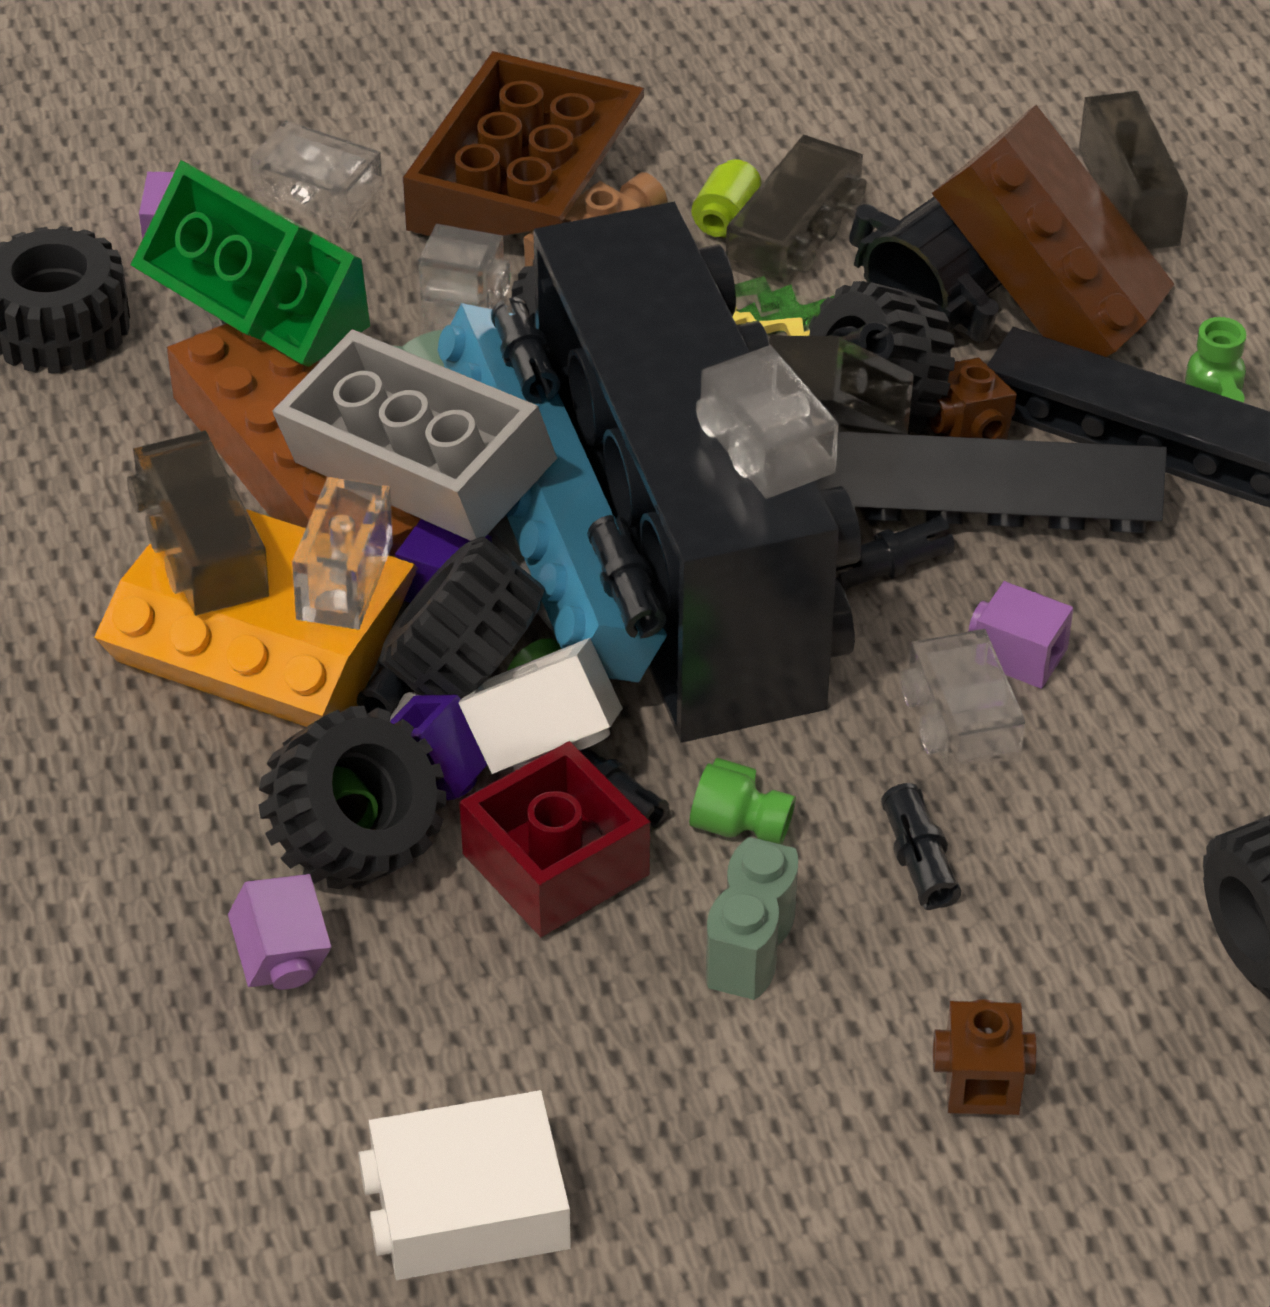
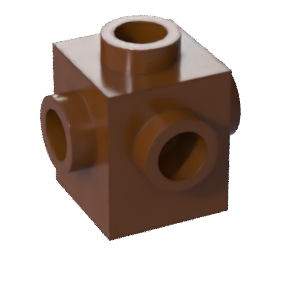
(975, 405)
(984, 1057)

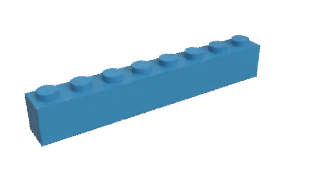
(555, 511)

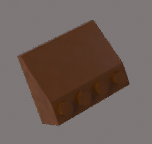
(516, 148)
(1055, 238)

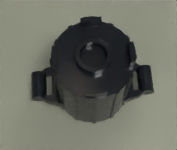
(929, 258)

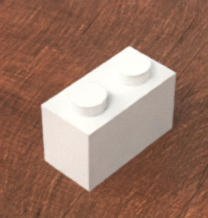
(542, 707)

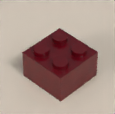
(555, 838)

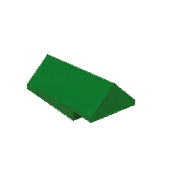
(253, 267)

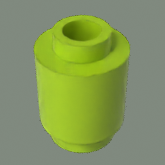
(724, 196)

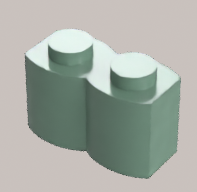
(751, 918)

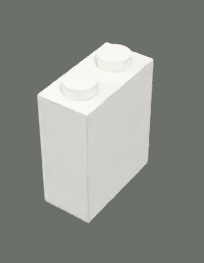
(465, 1185)

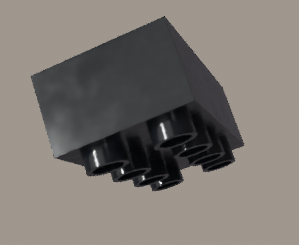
(738, 574)

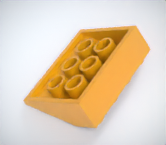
(255, 648)

